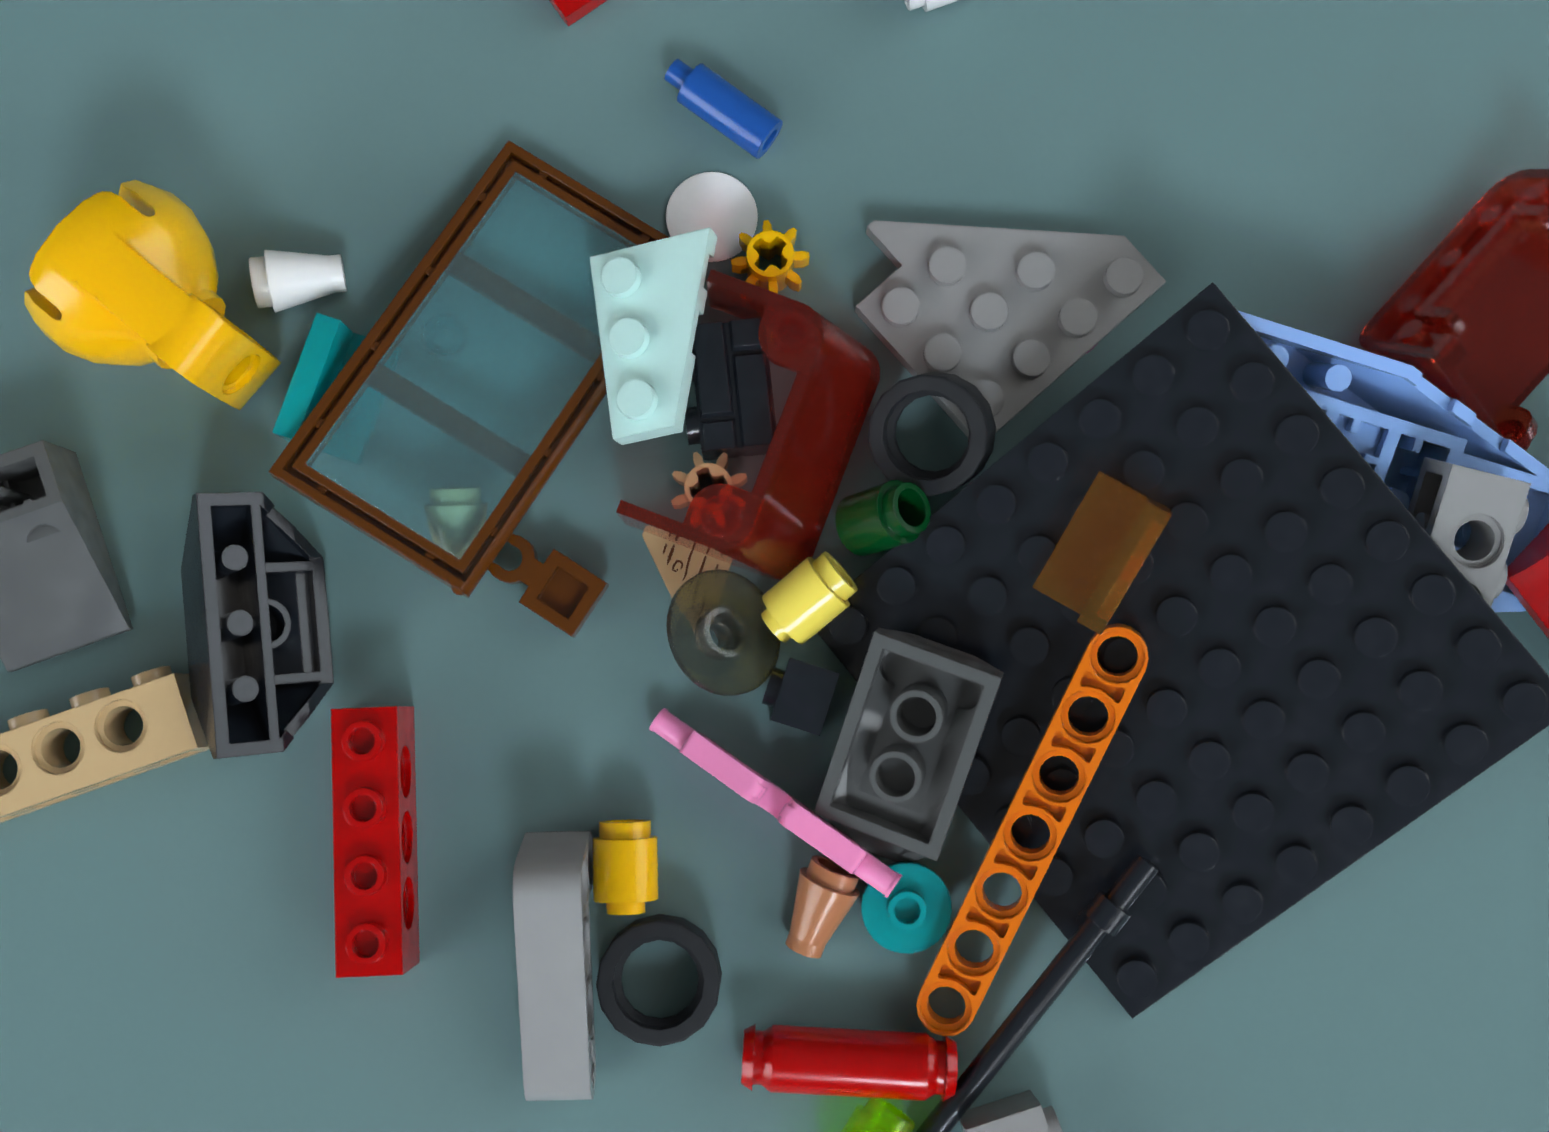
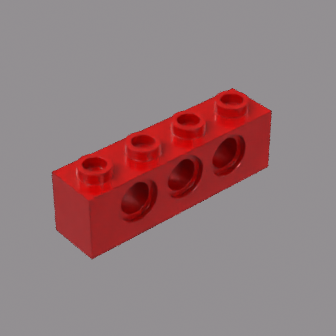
(374, 841)

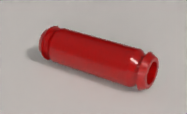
(849, 1062)

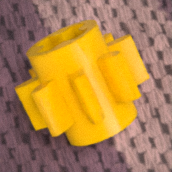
(767, 245)

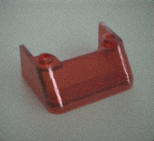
(809, 451)

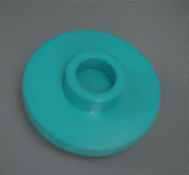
(912, 914)

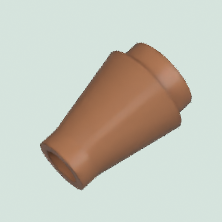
(821, 903)

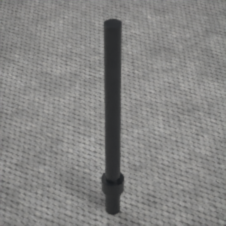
(1105, 916)

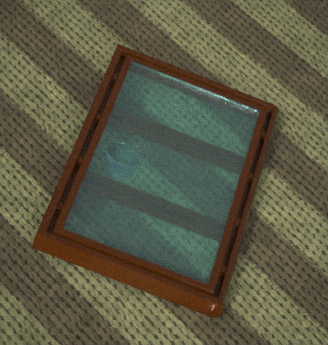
(469, 376)

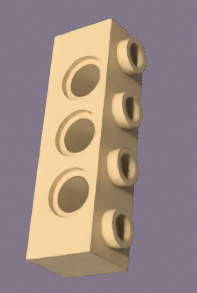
(106, 753)

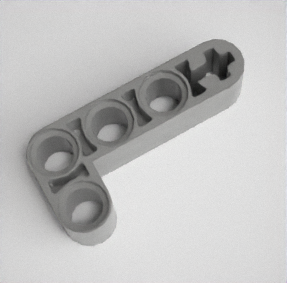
(555, 964)

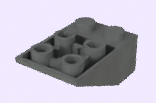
(53, 560)

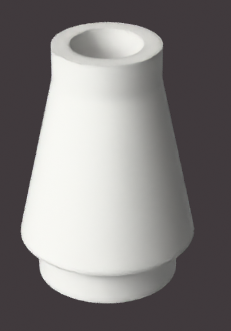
(294, 278)

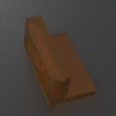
(1102, 550)

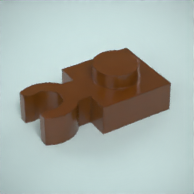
(557, 589)

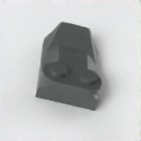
(907, 745)

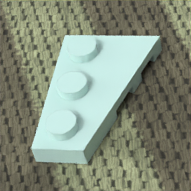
(647, 330)

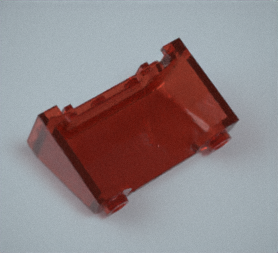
(1480, 308)

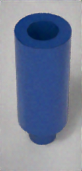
(724, 107)

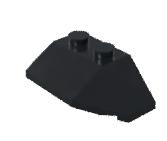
(252, 624)

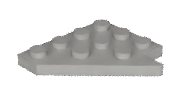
(1001, 304)

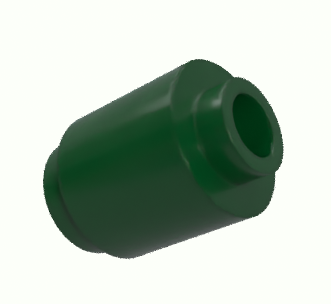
(882, 517)

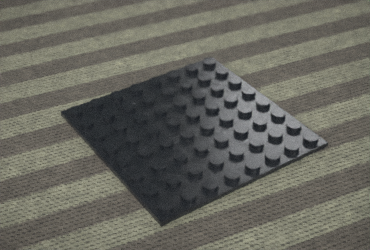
(1299, 631)

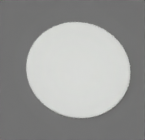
(716, 203)

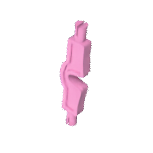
(776, 801)

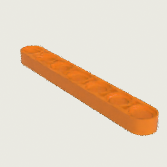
(1027, 864)

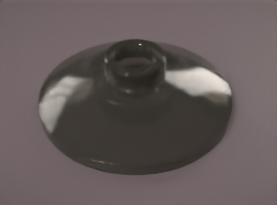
(733, 611)

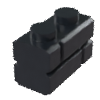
(731, 391)

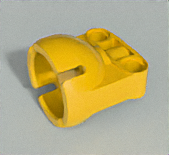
(137, 287)

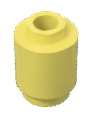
(807, 598)

